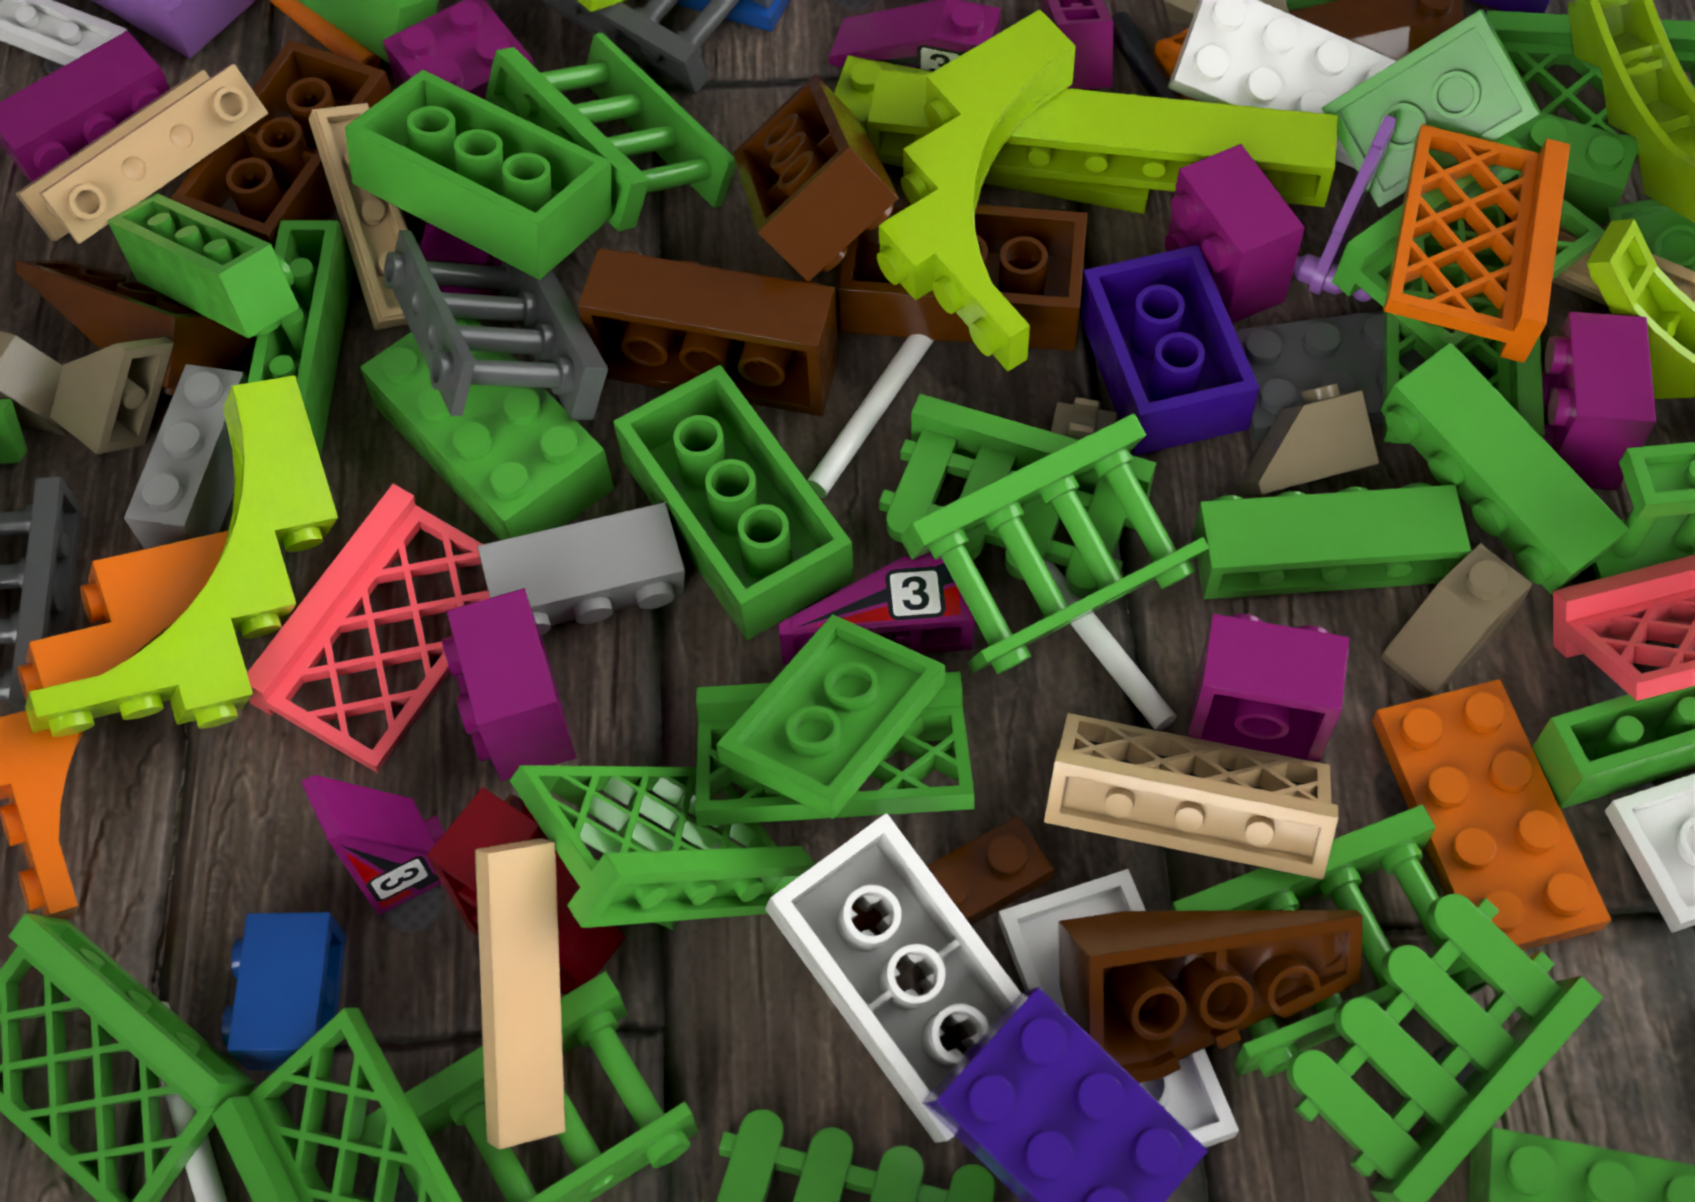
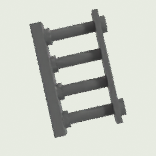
(643, 38)
(539, 307)
(43, 574)

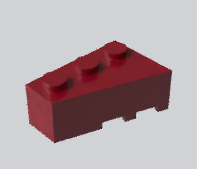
(496, 822)

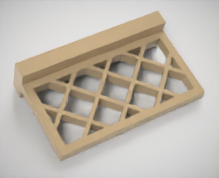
(1205, 815)

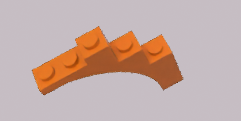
(136, 603)

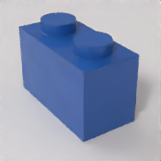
(285, 985)

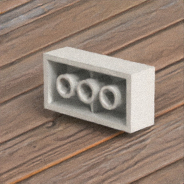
(859, 968)

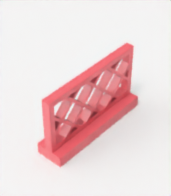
(332, 610)
(1617, 616)

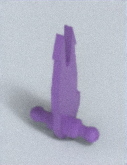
(1320, 271)

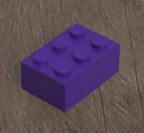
(1168, 348)
(1061, 1113)

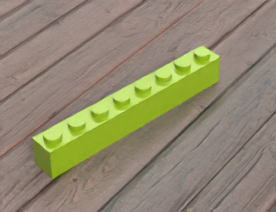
(1128, 138)

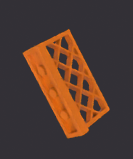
(1527, 255)

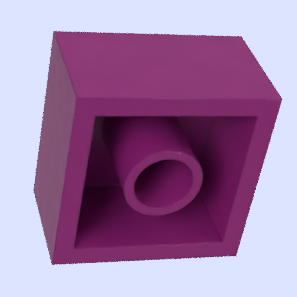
(453, 46)
(1240, 227)
(1598, 393)
(506, 684)
(1269, 686)

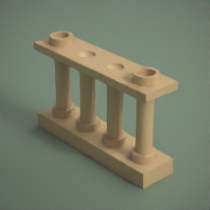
(142, 154)

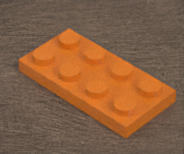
(1491, 812)

